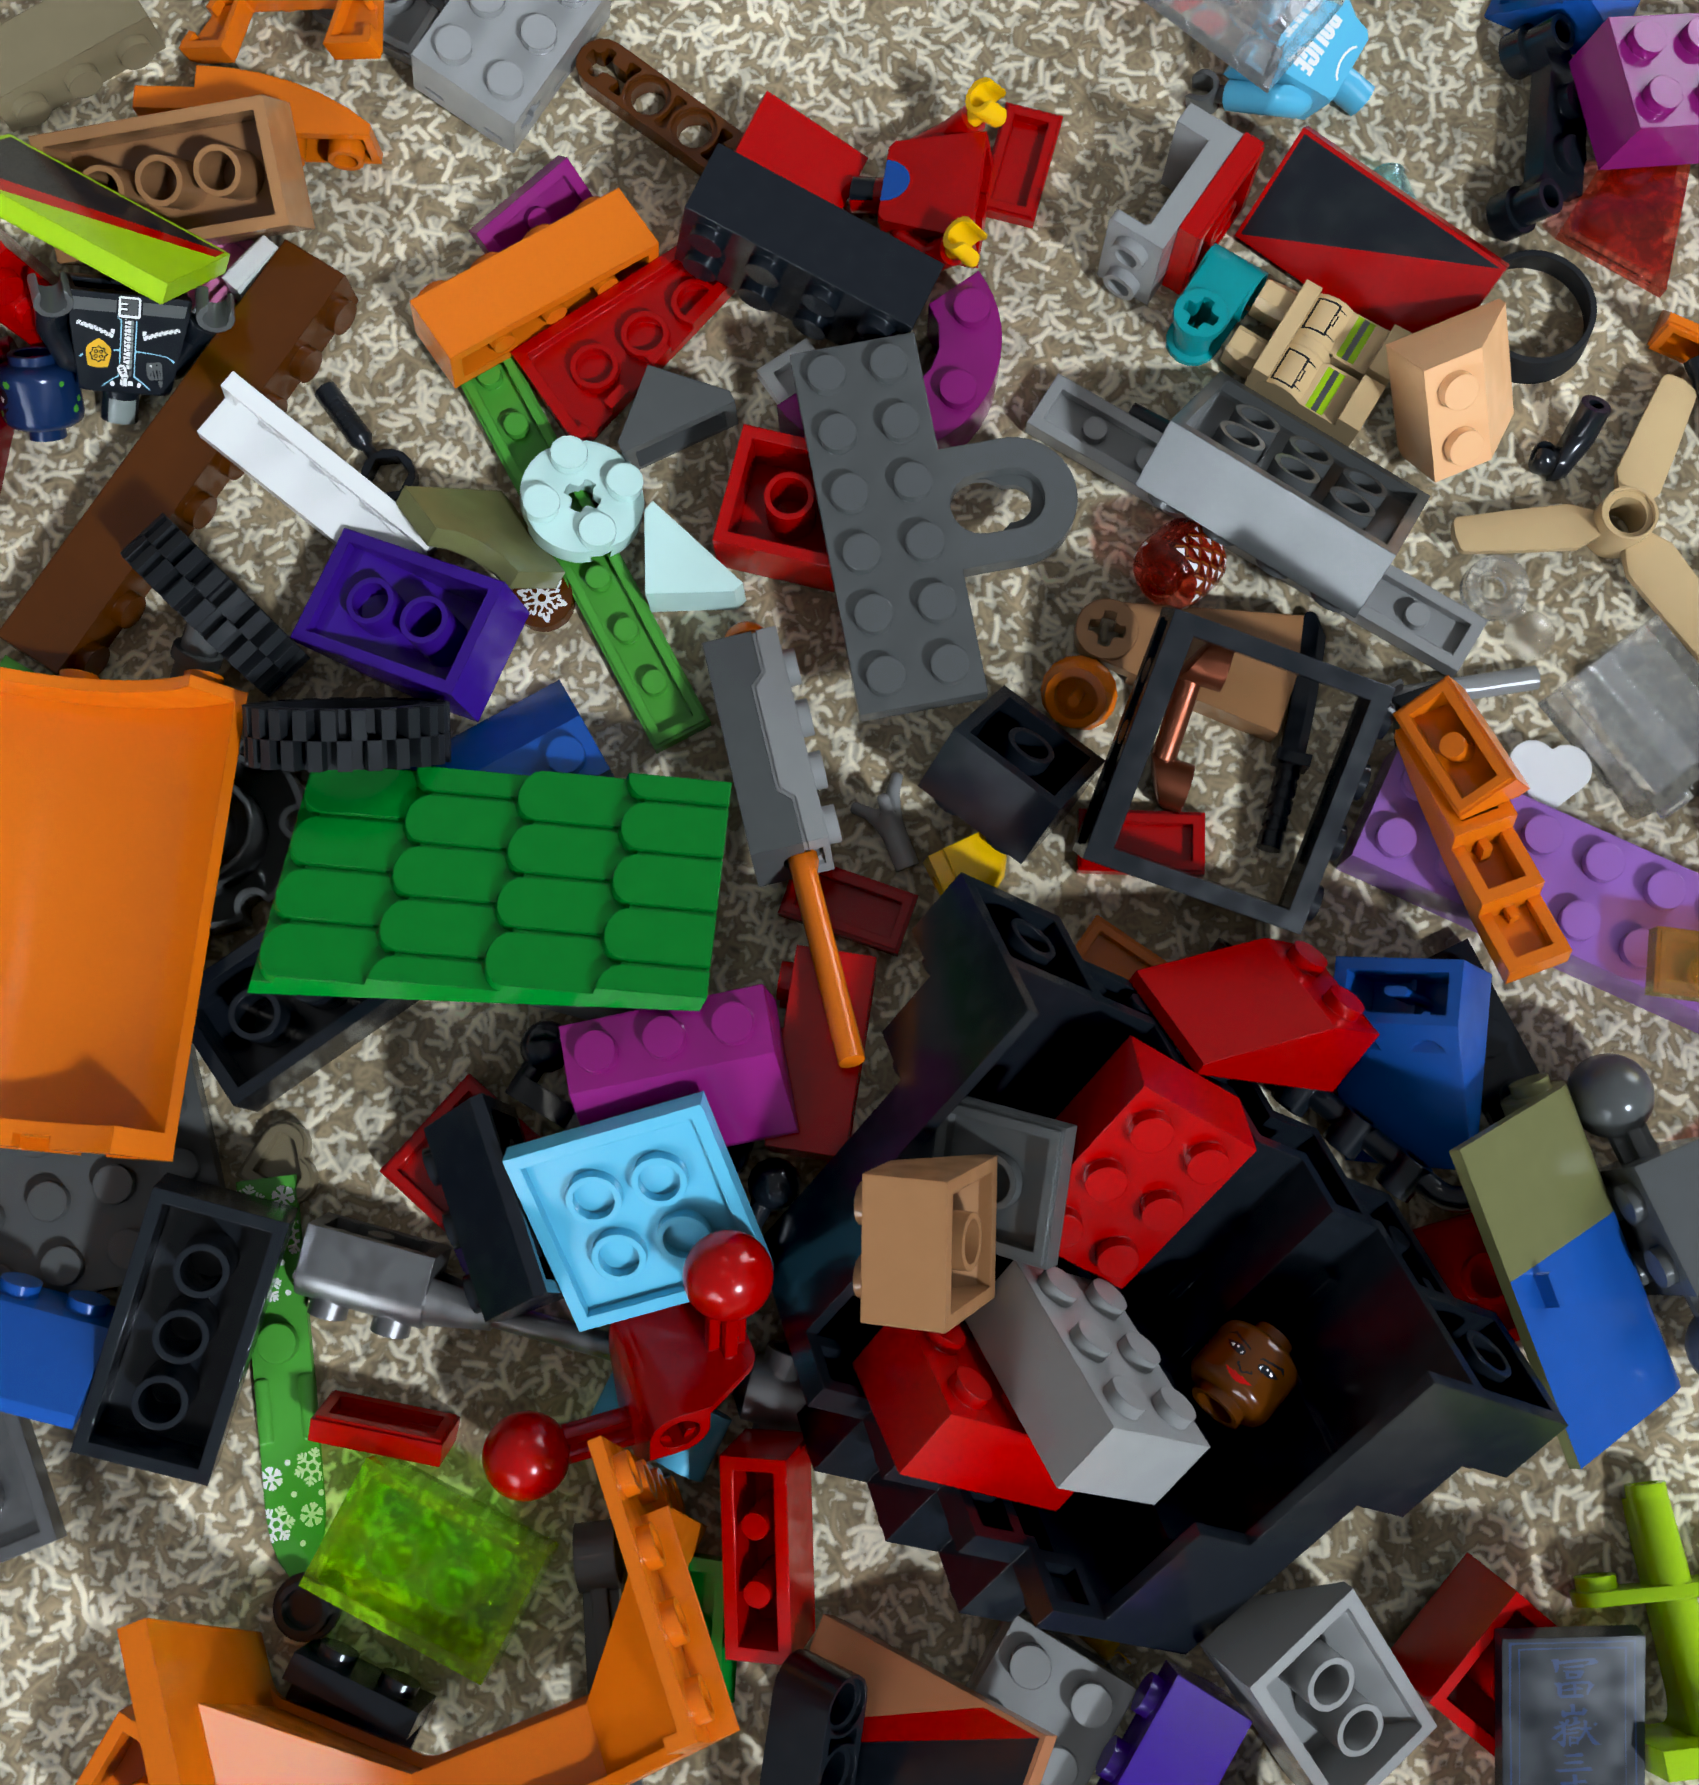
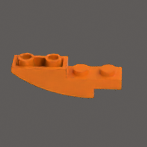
(322, 126)

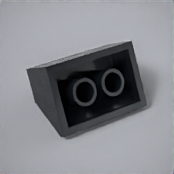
(484, 1212)

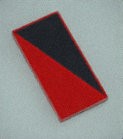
(1366, 240)

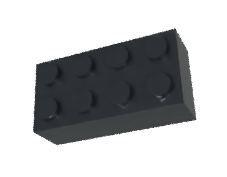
(800, 254)
(274, 1041)
(184, 1329)

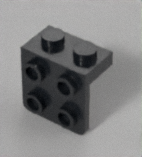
(341, 1685)

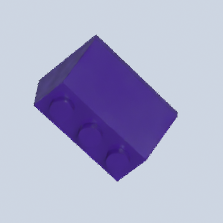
(1179, 1735)

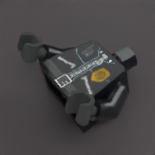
(122, 338)

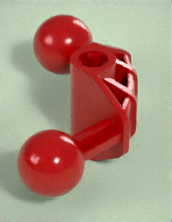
(666, 1373)

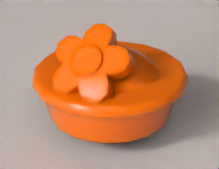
(1079, 692)

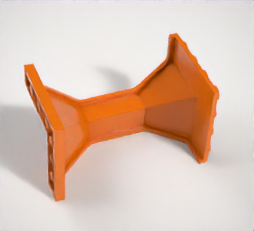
(657, 1696)

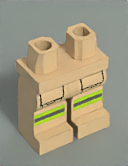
(1318, 362)

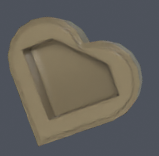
(281, 1152)

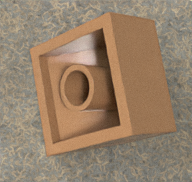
(926, 1241)

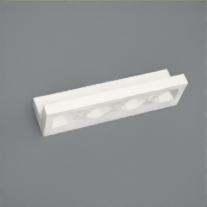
(302, 469)

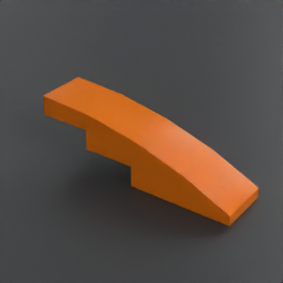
(1491, 877)

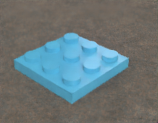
(627, 1205)

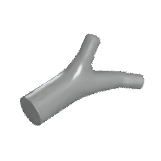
(890, 824)

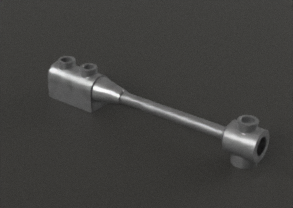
(390, 1276)

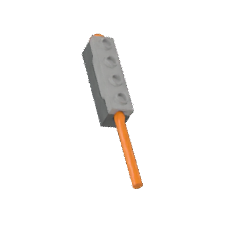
(779, 797)

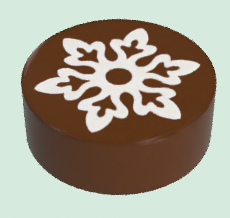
(547, 607)

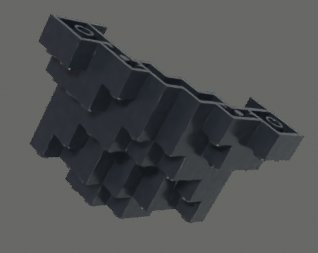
(1388, 1363)

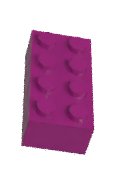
(1641, 90)

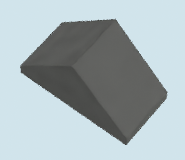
(673, 415)

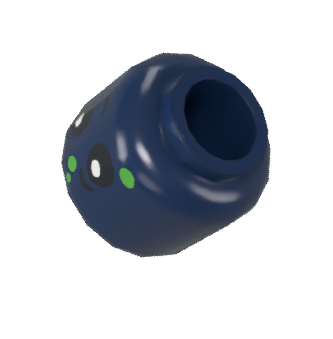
(39, 395)

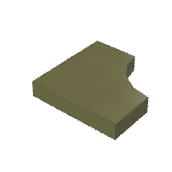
(482, 528)

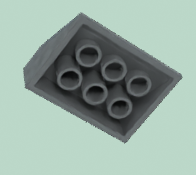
(1282, 493)

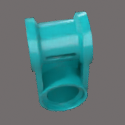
(1214, 303)

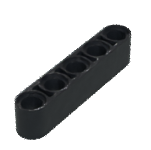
(814, 1723)

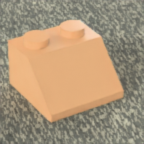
(1452, 391)

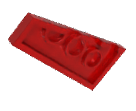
(597, 354)

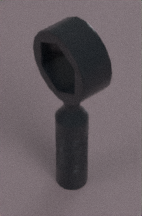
(361, 437)

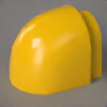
(968, 856)

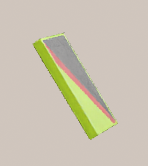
(102, 225)

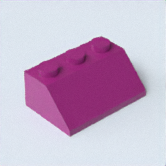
(656, 1055)

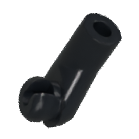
(1575, 441)

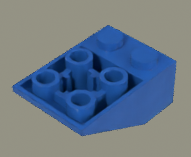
(1429, 1060)

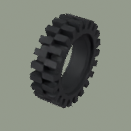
(214, 605)
(346, 734)

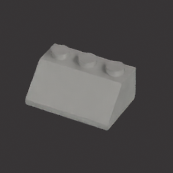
(1320, 1685)

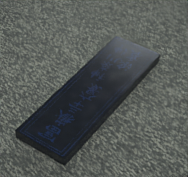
(1570, 1705)

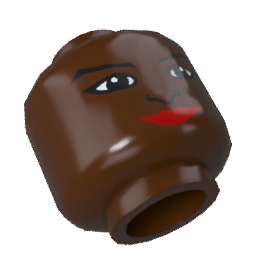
(1243, 1373)

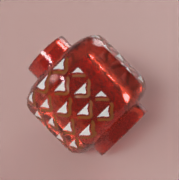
(1178, 564)

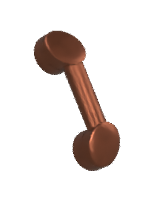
(1171, 776)

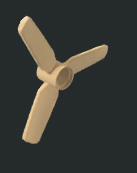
(1647, 559)

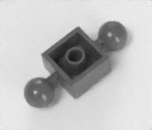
(1650, 1184)

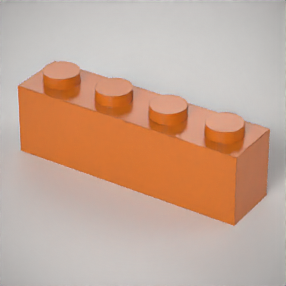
(530, 285)

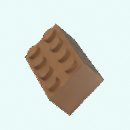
(209, 167)

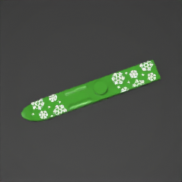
(287, 1402)

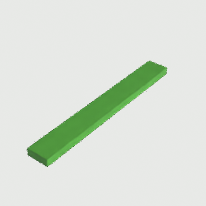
(601, 587)

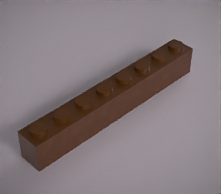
(88, 585)

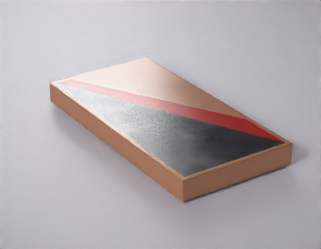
(927, 1724)

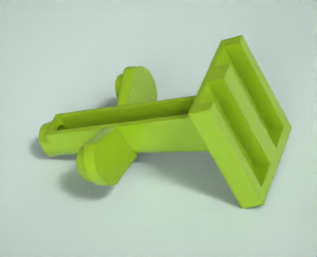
(1674, 1621)

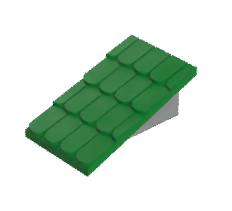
(500, 890)

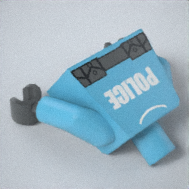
(1313, 81)

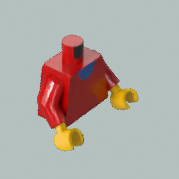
(939, 182)

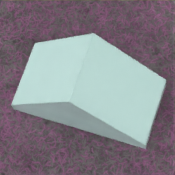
(682, 572)

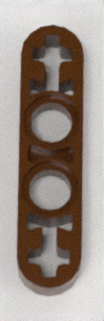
(666, 125)

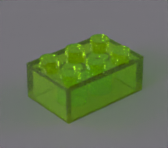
(429, 1566)

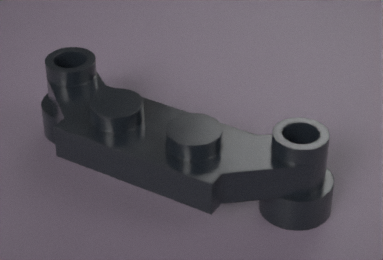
(1554, 130)

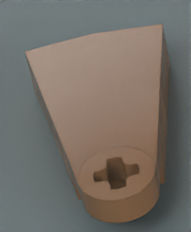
(1253, 692)

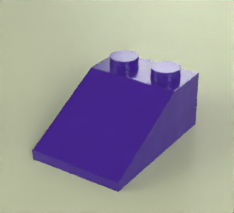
(412, 622)

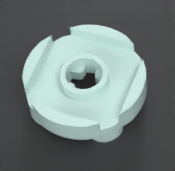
(587, 467)

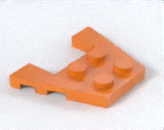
(352, 32)

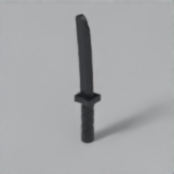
(1291, 756)

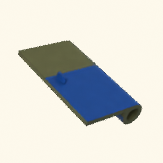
(1565, 1267)

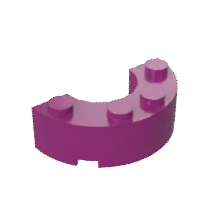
(964, 375)

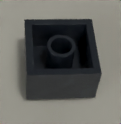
(1010, 773)

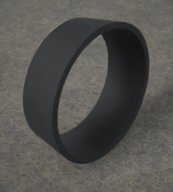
(1537, 369)

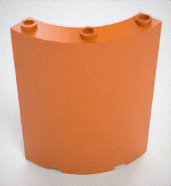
(107, 901)

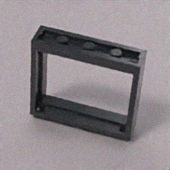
(1137, 733)

